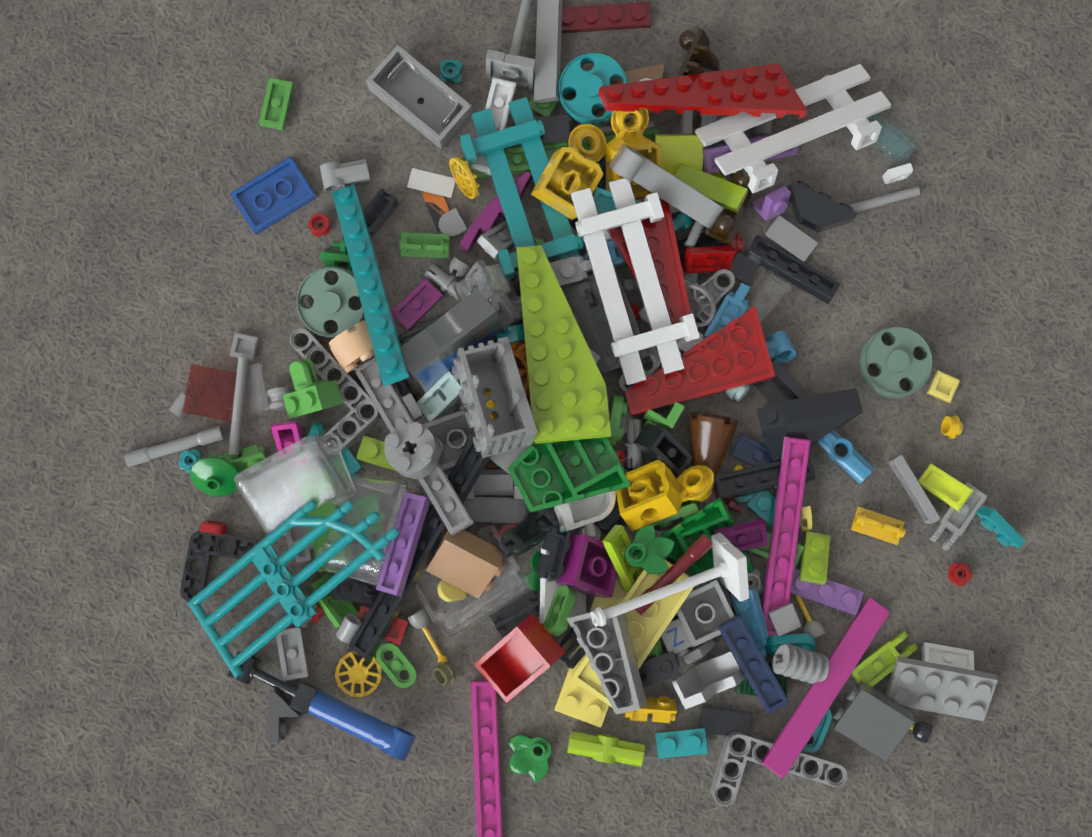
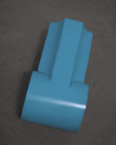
(780, 347)

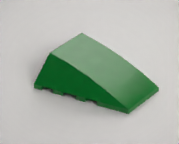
(567, 472)
(689, 530)

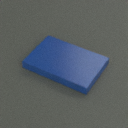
(273, 195)

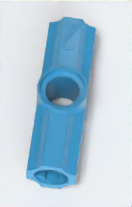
(852, 462)

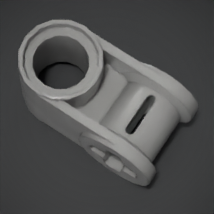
(717, 291)

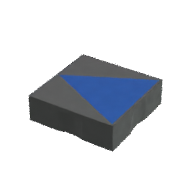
(433, 349)

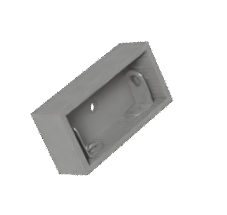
(403, 81)

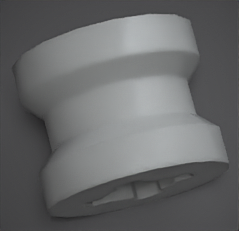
(277, 402)

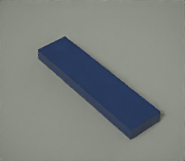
(753, 664)

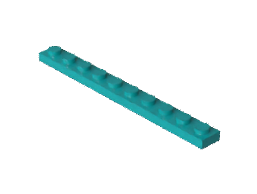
(370, 286)

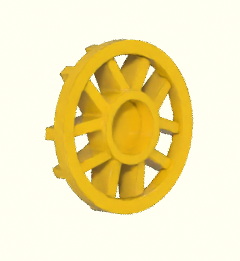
(464, 177)
(357, 675)

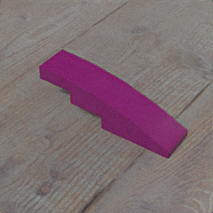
(491, 215)

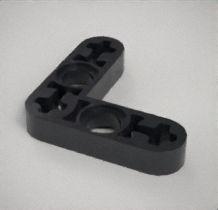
(205, 555)

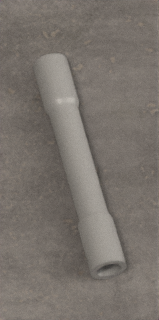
(148, 453)

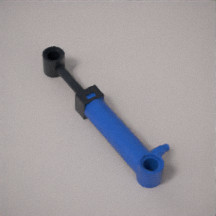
(312, 700)

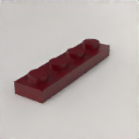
(606, 17)

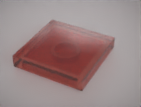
(210, 393)

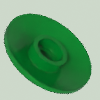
(214, 476)

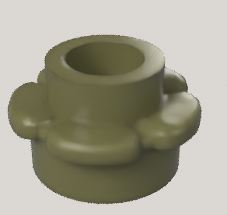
(444, 673)

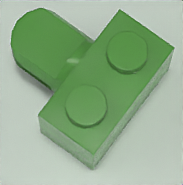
(309, 393)

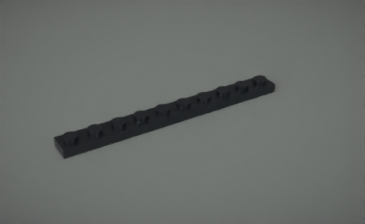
(387, 605)

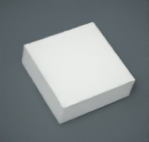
(897, 173)

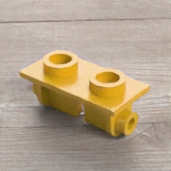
(878, 526)
(662, 710)

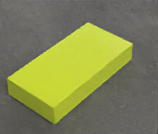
(945, 487)

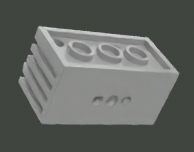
(496, 370)

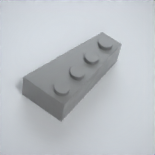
(612, 659)

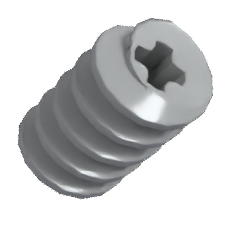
(800, 664)

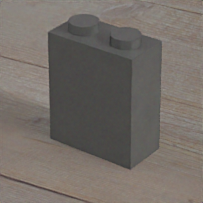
(872, 720)

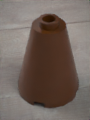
(710, 439)

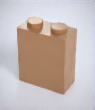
(466, 562)

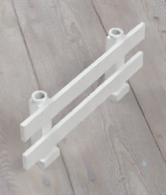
(845, 113)
(629, 217)

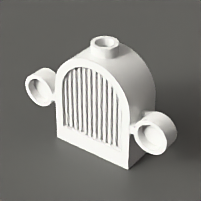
(585, 513)

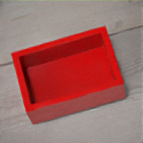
(519, 658)

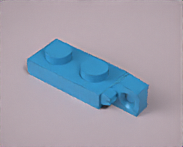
(731, 308)
(753, 618)

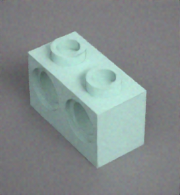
(441, 398)

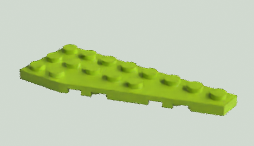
(562, 374)

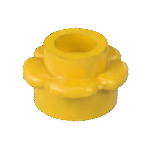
(951, 426)

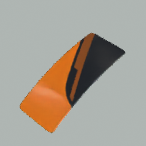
(437, 207)

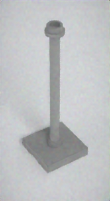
(511, 65)

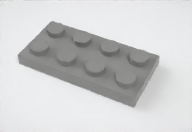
(941, 688)

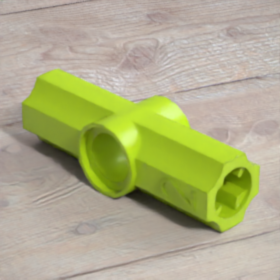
(606, 748)

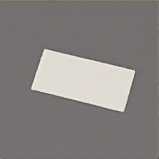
(431, 182)

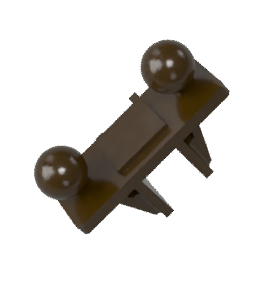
(698, 54)
(729, 221)

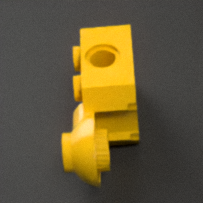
(631, 135)
(572, 170)
(659, 494)

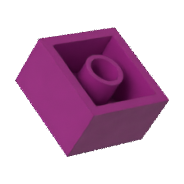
(589, 567)

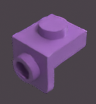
(772, 204)

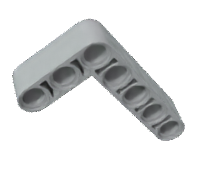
(669, 188)
(345, 383)
(748, 752)

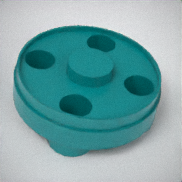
(587, 85)

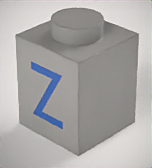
(676, 638)

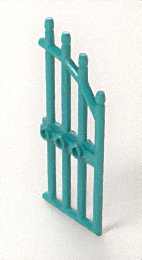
(281, 581)

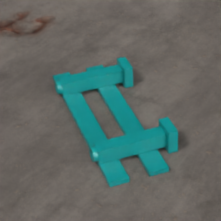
(492, 145)

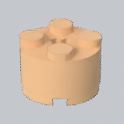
(352, 347)

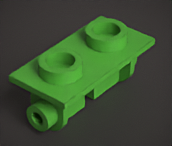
(425, 245)
(251, 456)

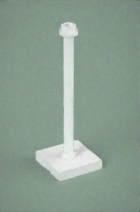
(729, 569)

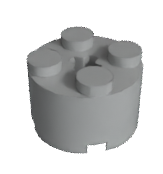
(399, 446)

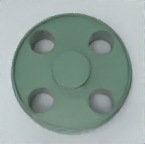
(330, 301)
(895, 362)

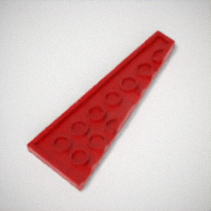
(711, 93)

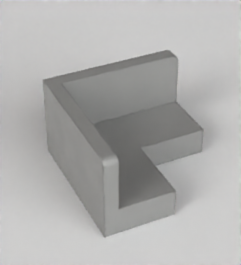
(707, 679)

